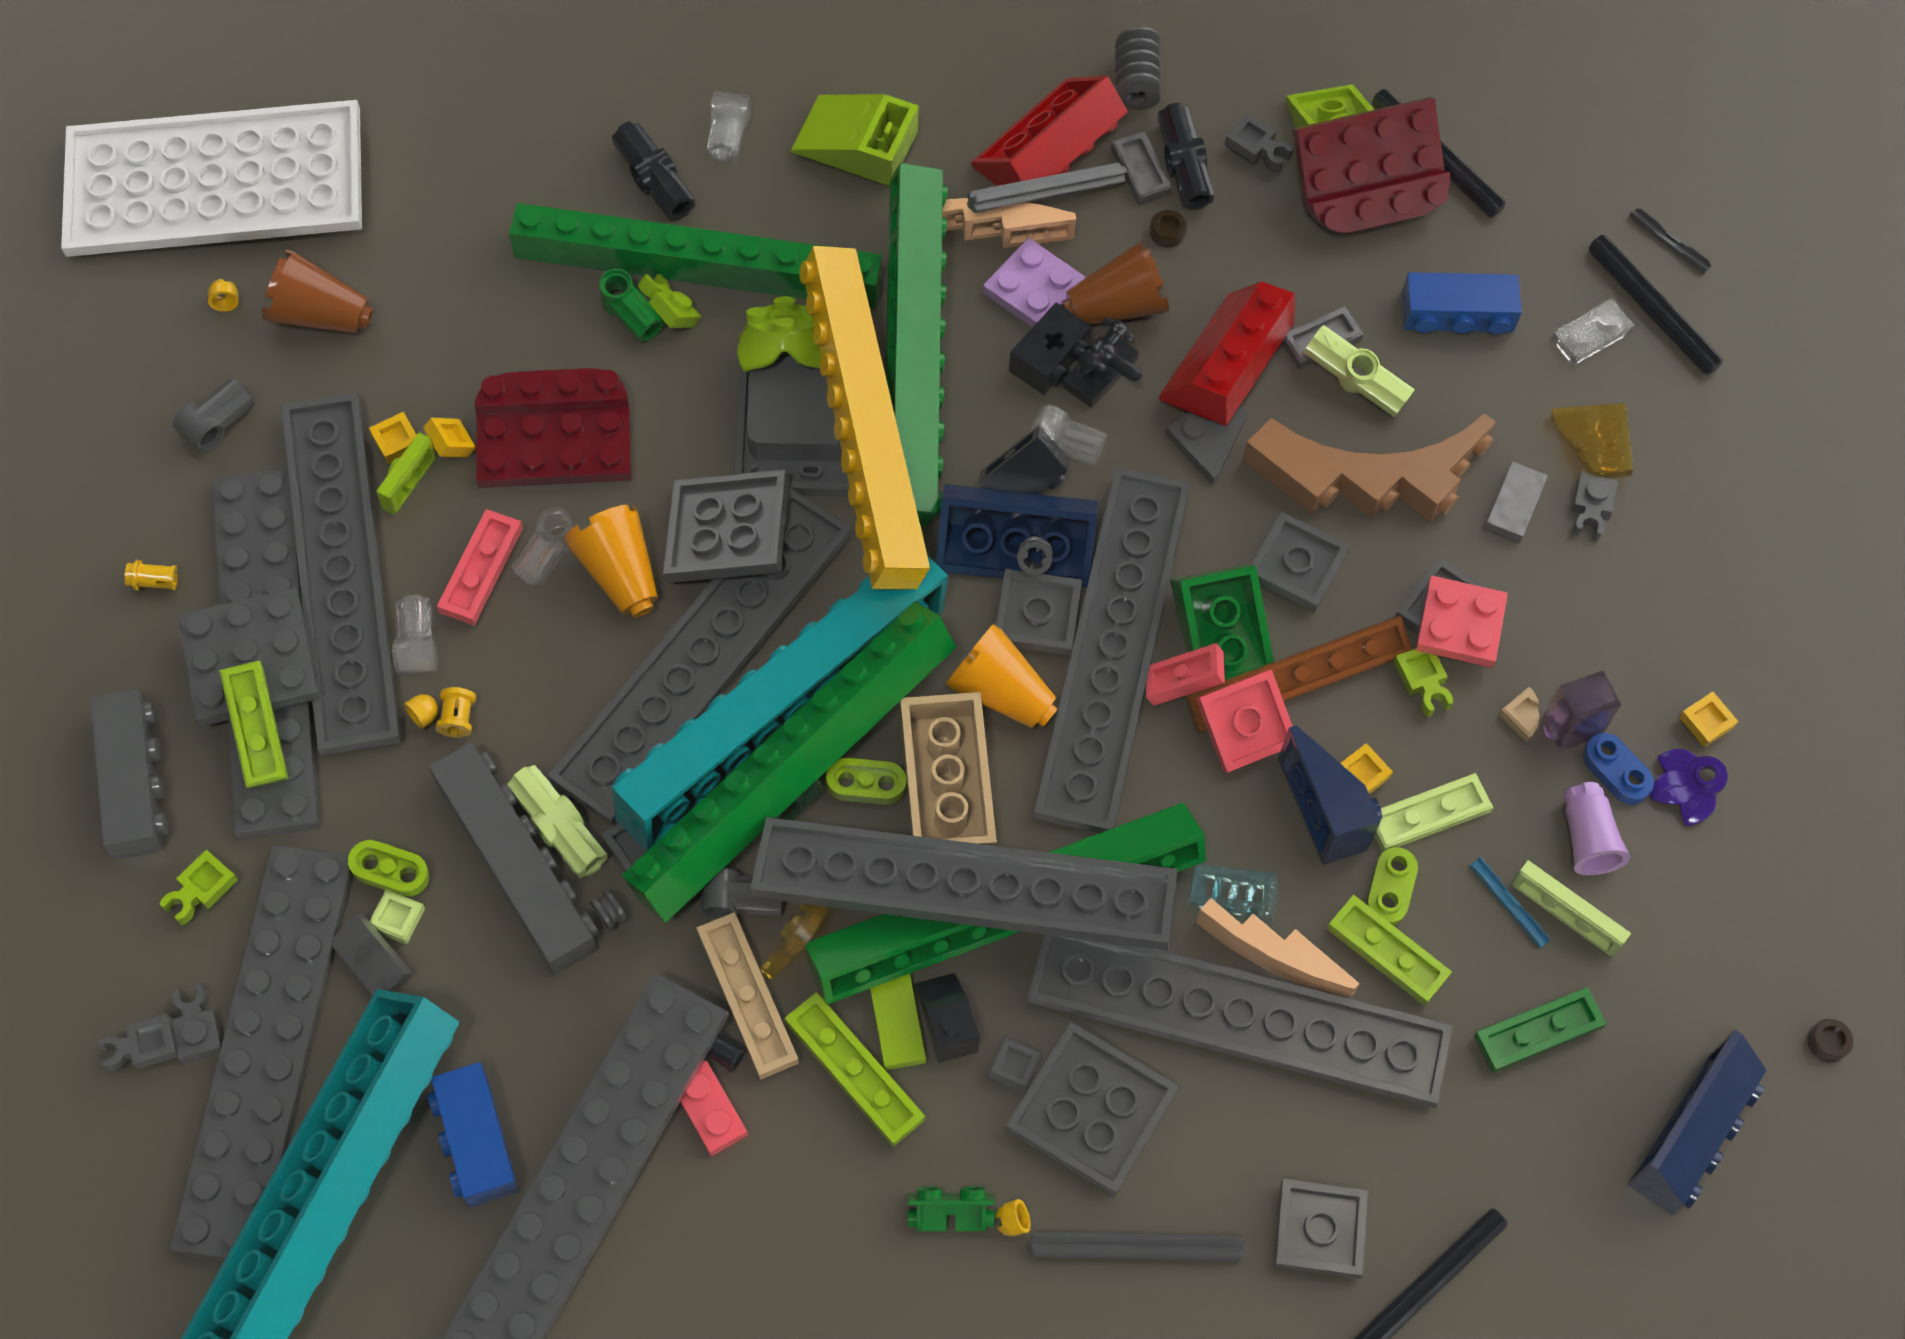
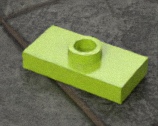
(406, 473)

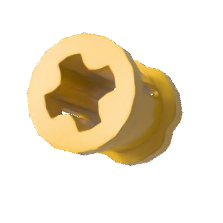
(453, 699)

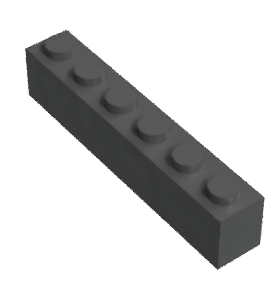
(514, 859)

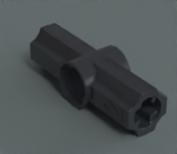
(1185, 156)
(653, 170)

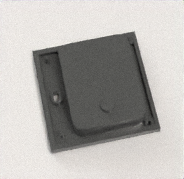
(789, 427)

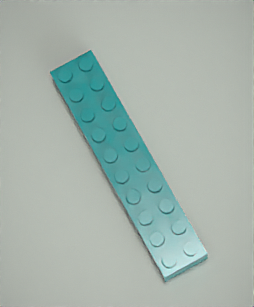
(735, 724)
(326, 1171)

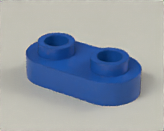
(1615, 768)

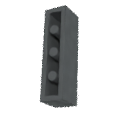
(128, 774)

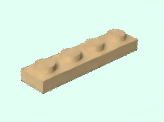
(747, 996)

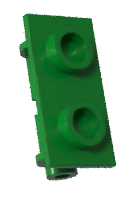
(934, 1206)

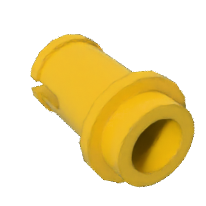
(150, 576)

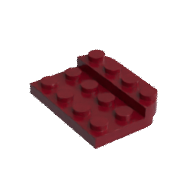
(1372, 166)
(552, 428)

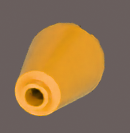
(617, 558)
(1005, 680)

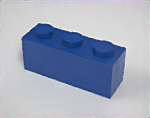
(1461, 302)
(472, 1135)

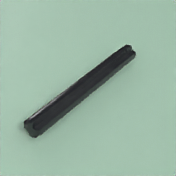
(1459, 171)
(1655, 304)
(1435, 1277)

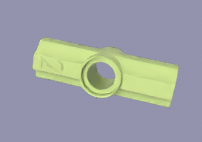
(1339, 357)
(557, 821)

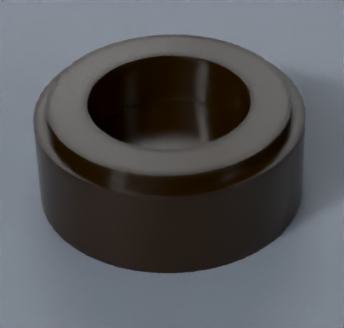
(1168, 228)
(1830, 1040)

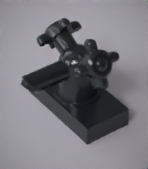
(1103, 364)

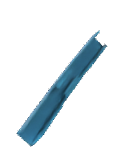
(1522, 917)

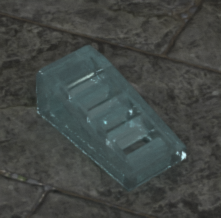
(1251, 878)

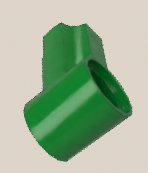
(630, 306)

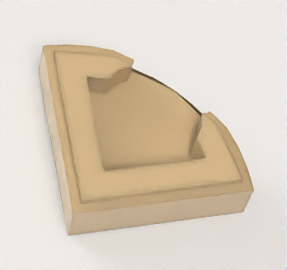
(1523, 714)

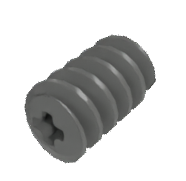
(1137, 67)

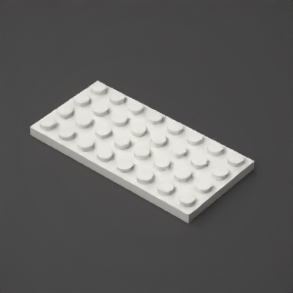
(212, 178)

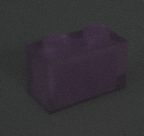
(1580, 710)

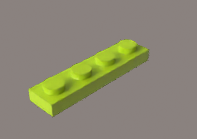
(855, 1069)

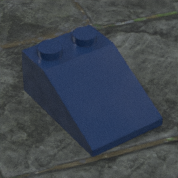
(1329, 797)

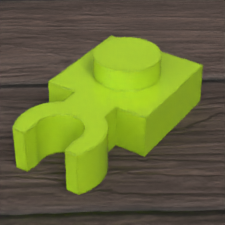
(671, 306)
(1424, 674)
(202, 883)

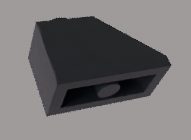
(1027, 465)
(948, 1017)

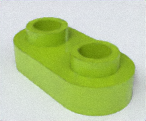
(866, 779)
(391, 867)
(1393, 884)

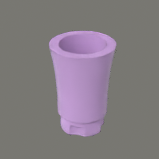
(1593, 831)

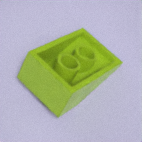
(1326, 104)

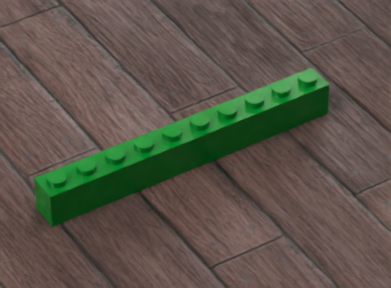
(671, 250)
(917, 326)
(789, 761)
(900, 945)

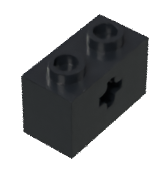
(1048, 349)

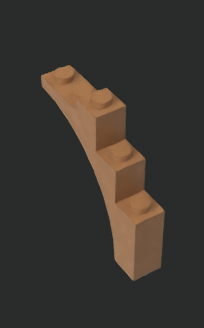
(1371, 482)

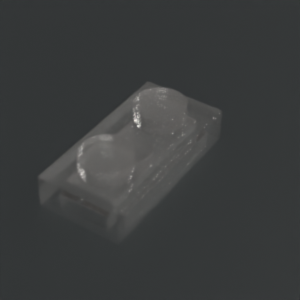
(1592, 332)

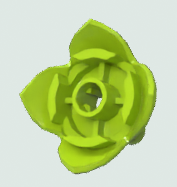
(777, 330)

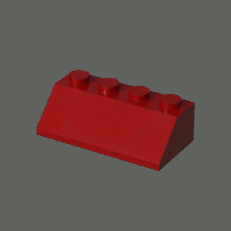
(1053, 132)
(1231, 352)

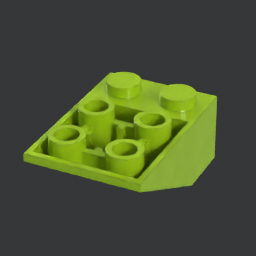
(859, 133)

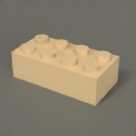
(947, 768)

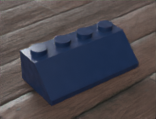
(986, 526)
(1700, 1125)

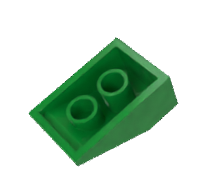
(1225, 610)

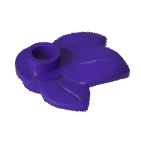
(1684, 785)

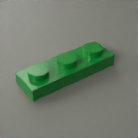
(1539, 1030)

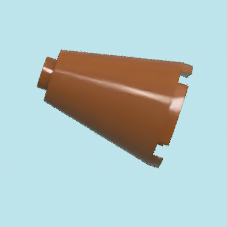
(1119, 289)
(314, 298)

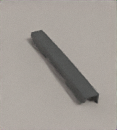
(1654, 227)

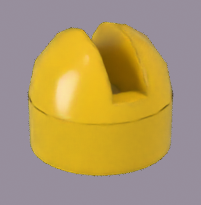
(230, 295)
(421, 710)
(1014, 1218)

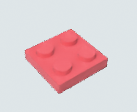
(1461, 621)
(1245, 720)

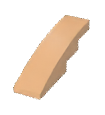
(1011, 223)
(1291, 958)

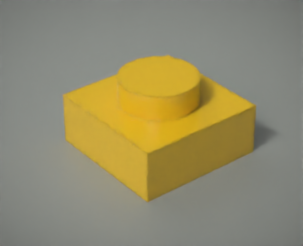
(393, 436)
(449, 437)
(1708, 719)
(1368, 767)

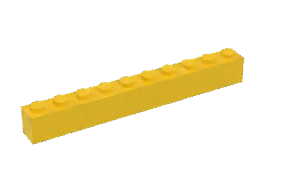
(864, 420)

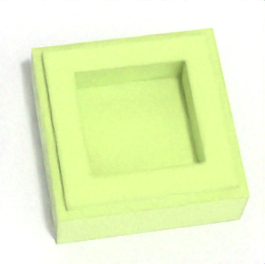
(397, 916)

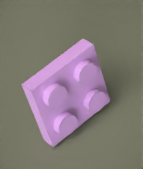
(1031, 282)

